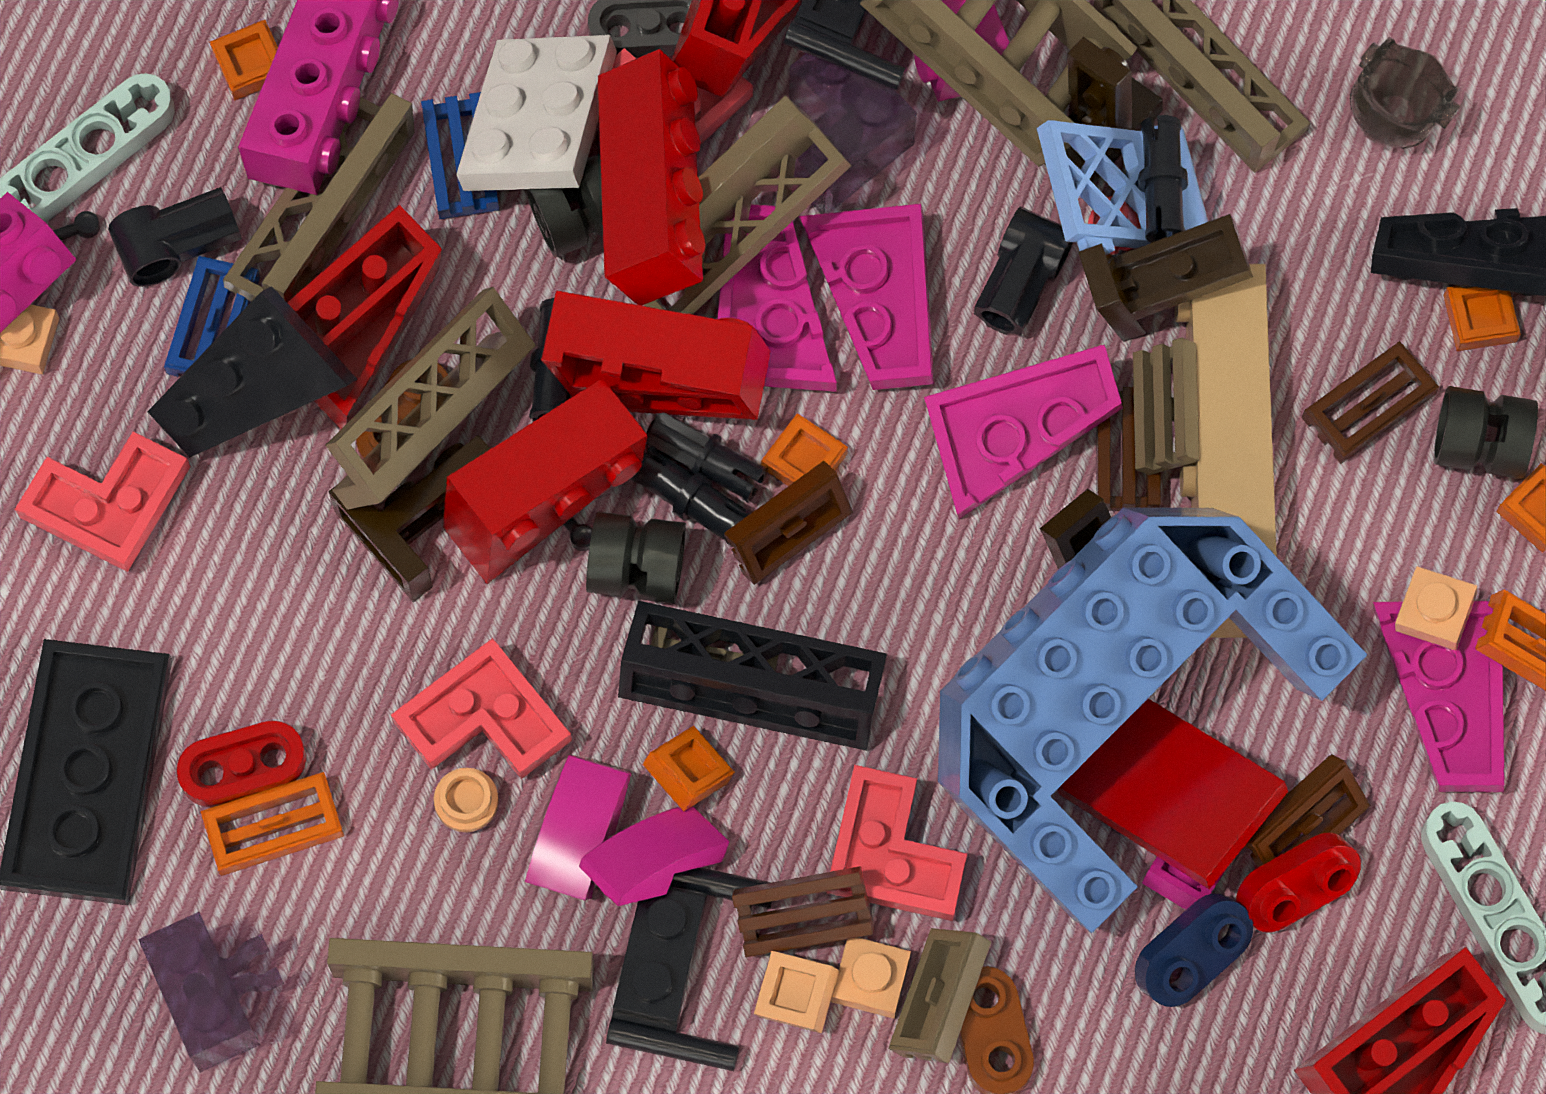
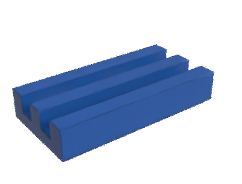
(453, 111)
(175, 361)

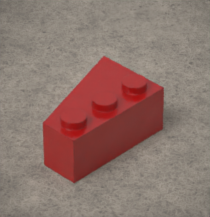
(727, 37)
(657, 357)
(541, 478)

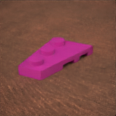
(881, 288)
(777, 301)
(1018, 420)
(1452, 701)

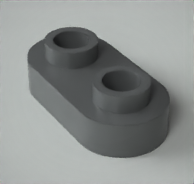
(646, 21)

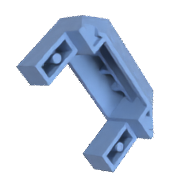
(1091, 656)

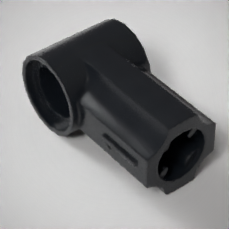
(157, 241)
(1028, 258)

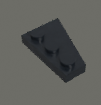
(1445, 248)
(249, 376)

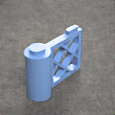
(1070, 182)

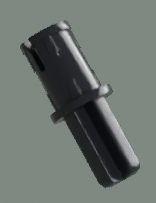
(705, 455)

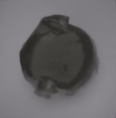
(1401, 95)

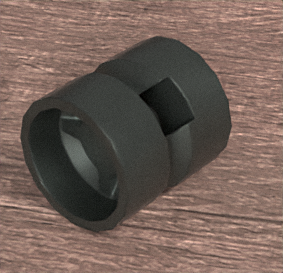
(560, 226)
(1463, 431)
(635, 557)

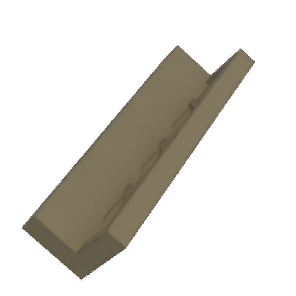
(1199, 81)
(744, 173)
(331, 211)
(440, 406)

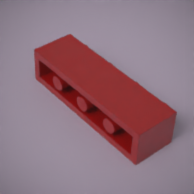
(650, 178)

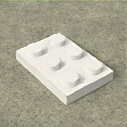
(536, 114)

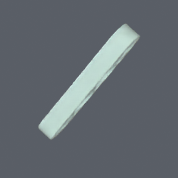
(86, 168)
(1491, 921)

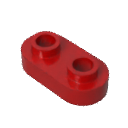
(241, 759)
(1299, 881)

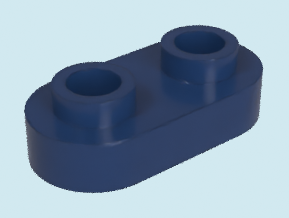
(1193, 946)

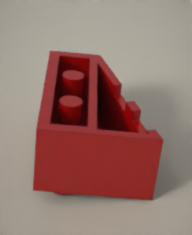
(367, 302)
(1413, 1036)

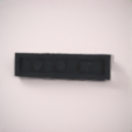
(748, 687)

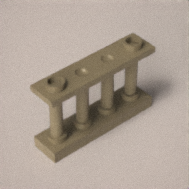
(994, 80)
(428, 971)

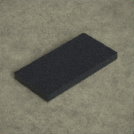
(85, 772)

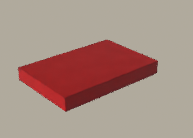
(1175, 792)

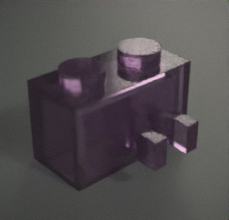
(202, 990)

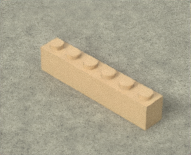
(1232, 409)

